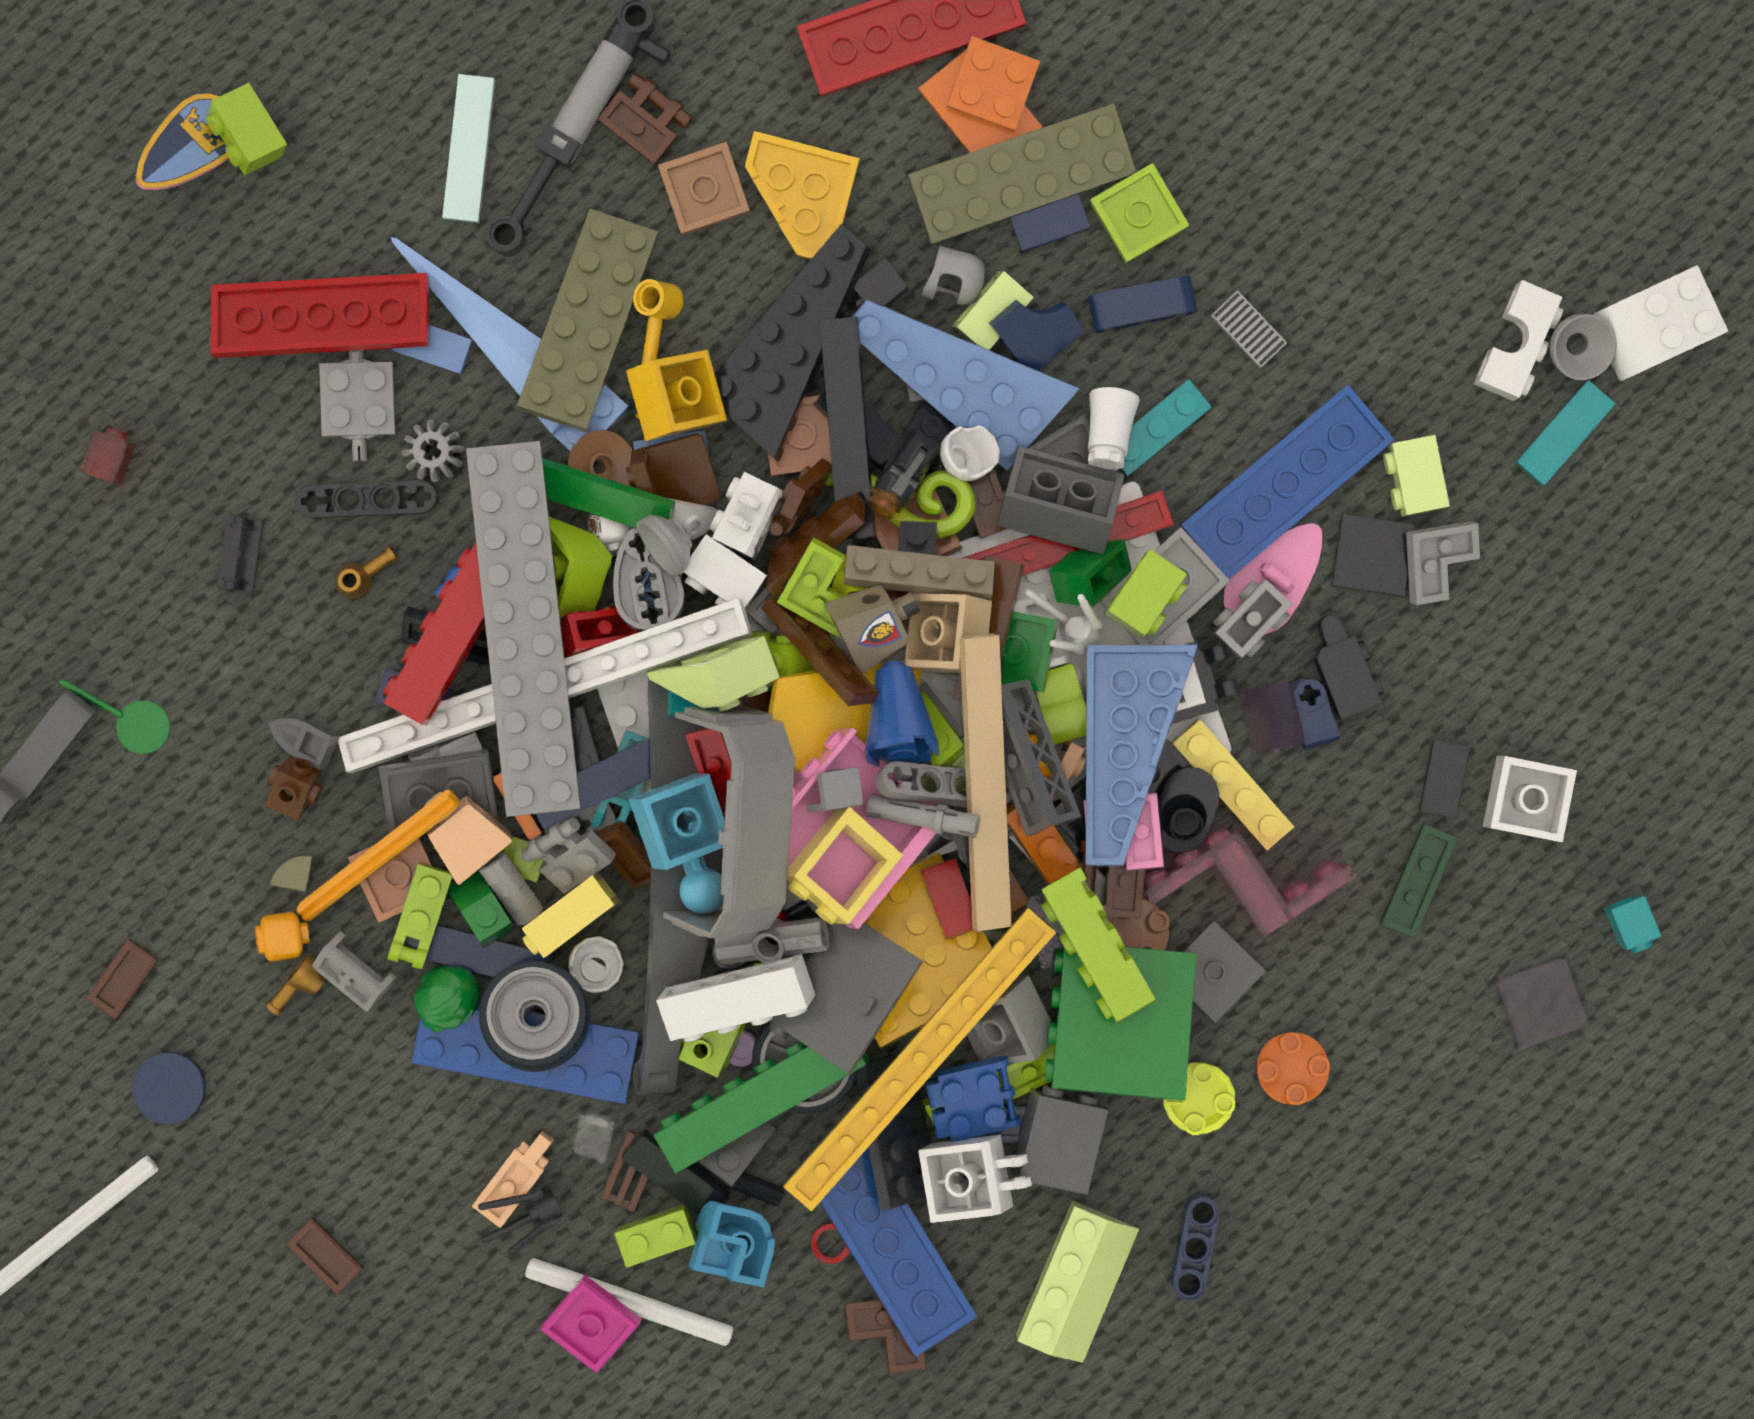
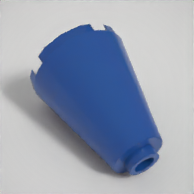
(899, 719)

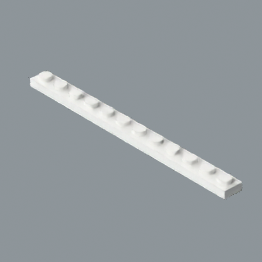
(583, 672)

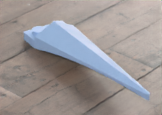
(506, 343)

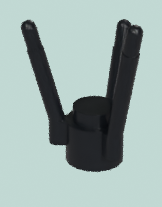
(542, 1210)

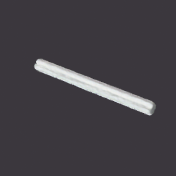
(76, 1222)
(639, 1304)

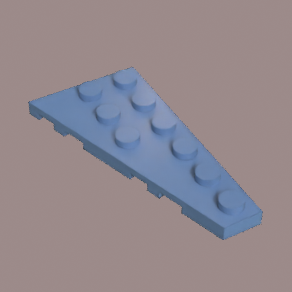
(965, 379)
(1129, 717)

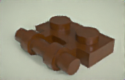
(639, 128)
(800, 497)

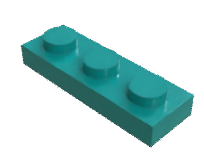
(1163, 424)

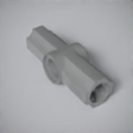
(792, 939)

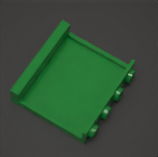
(1136, 1056)

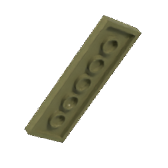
(1022, 173)
(587, 320)

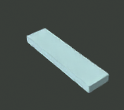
(468, 148)

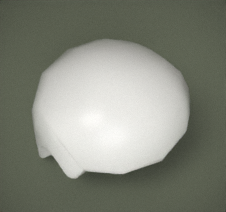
(969, 453)
(589, 973)

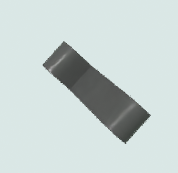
(42, 753)

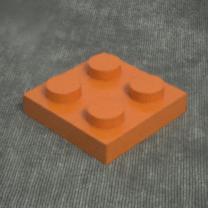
(993, 83)

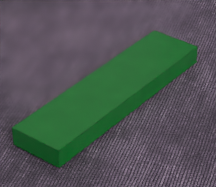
(602, 496)

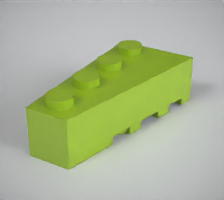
(1097, 946)

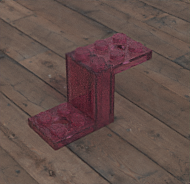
(1248, 881)

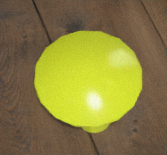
(1207, 1100)

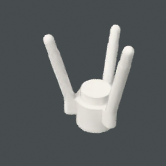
(1078, 630)

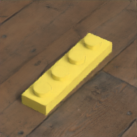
(1234, 784)

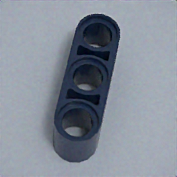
(1141, 303)
(1200, 1263)

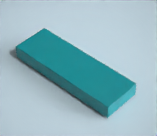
(1565, 433)

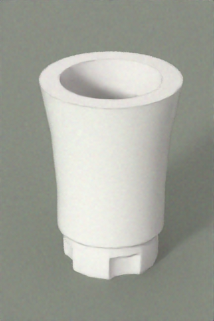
(1110, 426)

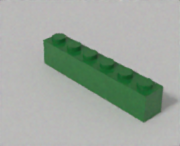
(746, 1104)

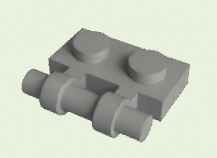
(573, 863)

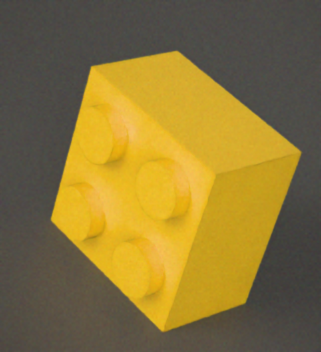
(676, 395)

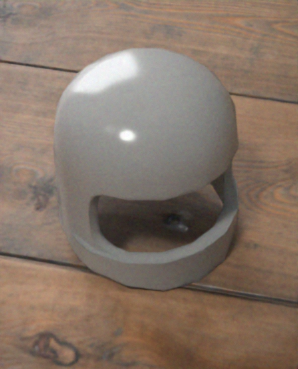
(960, 264)

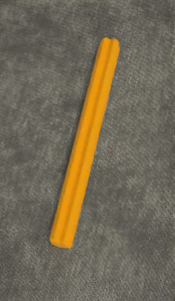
(378, 855)

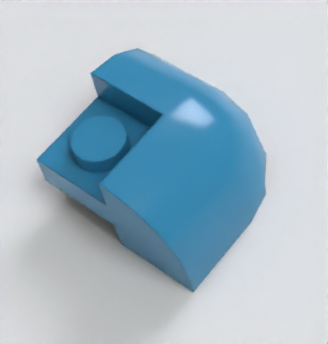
(733, 1243)

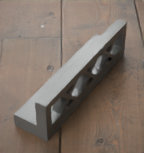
(1028, 787)

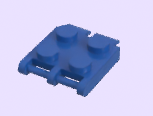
(972, 1100)

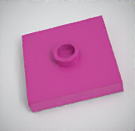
(590, 1323)

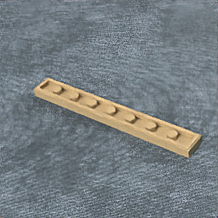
(985, 780)

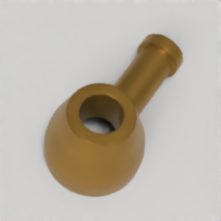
(363, 574)
(302, 979)

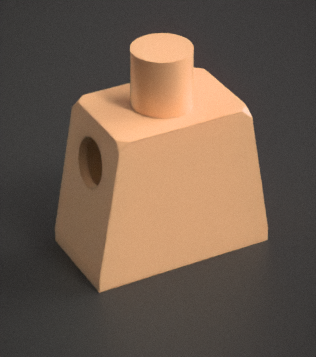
(468, 838)

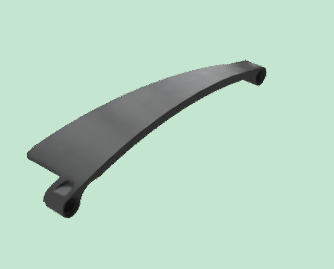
(673, 953)

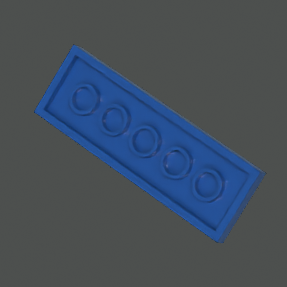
(1287, 482)
(596, 1071)
(897, 1260)

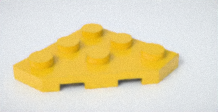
(802, 188)

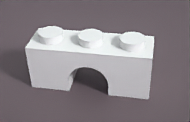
(1534, 313)

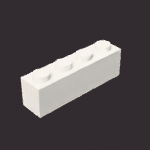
(736, 998)

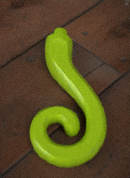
(948, 526)

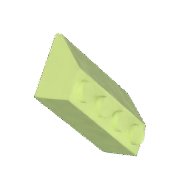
(1076, 1283)

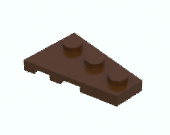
(830, 528)

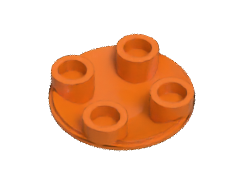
(1292, 1068)

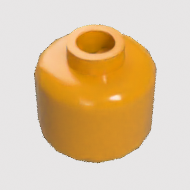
(281, 936)

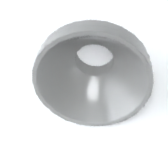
(1596, 352)
(666, 543)

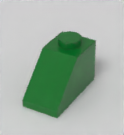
(1090, 573)
(480, 909)

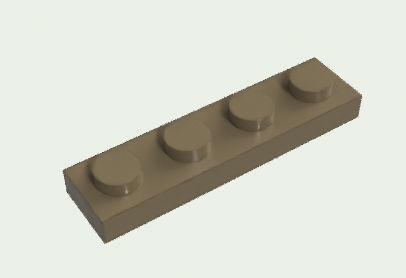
(918, 572)

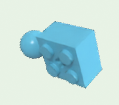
(697, 836)

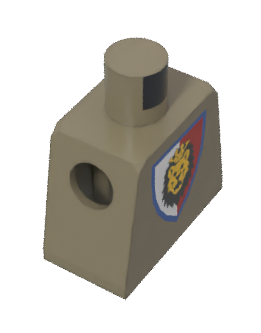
(871, 624)

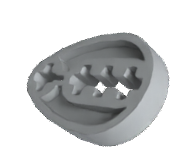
(628, 592)

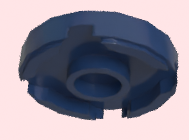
(169, 1088)

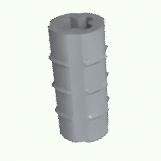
(511, 888)

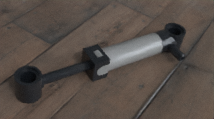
(565, 137)

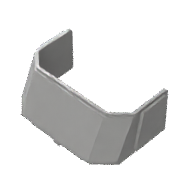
(755, 823)

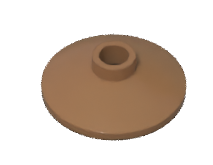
(607, 449)

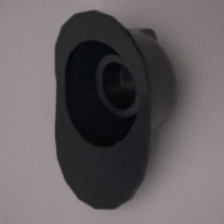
(1187, 809)

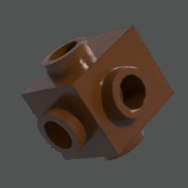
(293, 787)

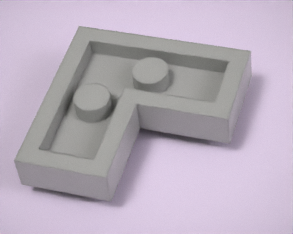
(1431, 552)

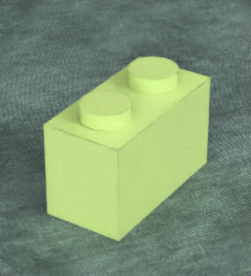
(1416, 476)

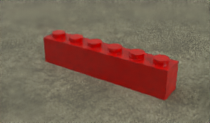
(442, 647)

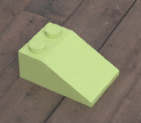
(720, 674)

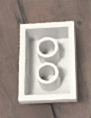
(1662, 322)

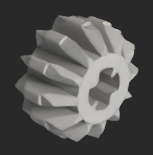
(444, 444)

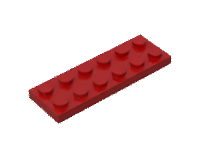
(896, 35)
(320, 315)

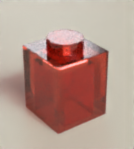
(108, 455)

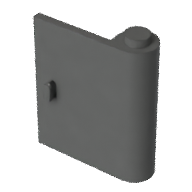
(854, 992)

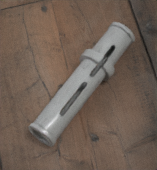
(938, 818)

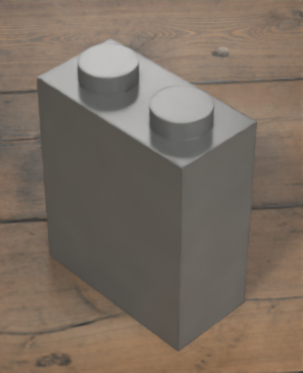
(1060, 1139)

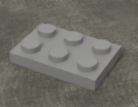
(1202, 583)

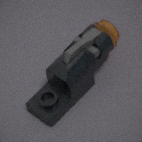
(909, 461)

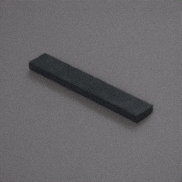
(847, 415)

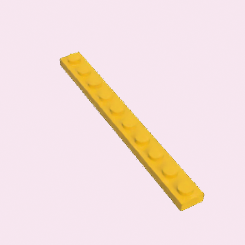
(919, 1059)

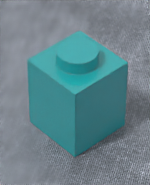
(1633, 923)

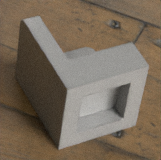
(838, 790)

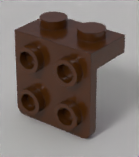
(675, 470)

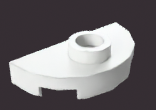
(694, 517)

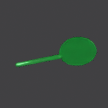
(140, 725)

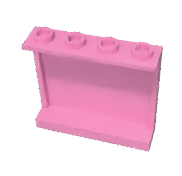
(844, 862)

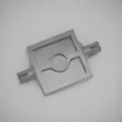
(357, 401)

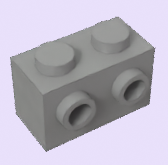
(1258, 611)

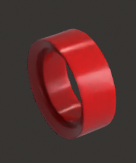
(822, 1257)

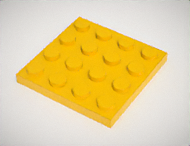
(912, 923)

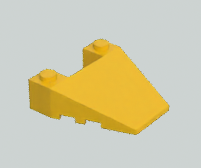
(815, 710)

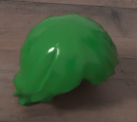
(447, 997)

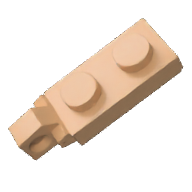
(515, 1178)

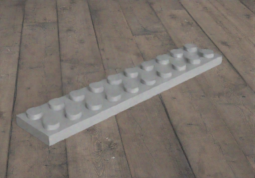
(523, 628)

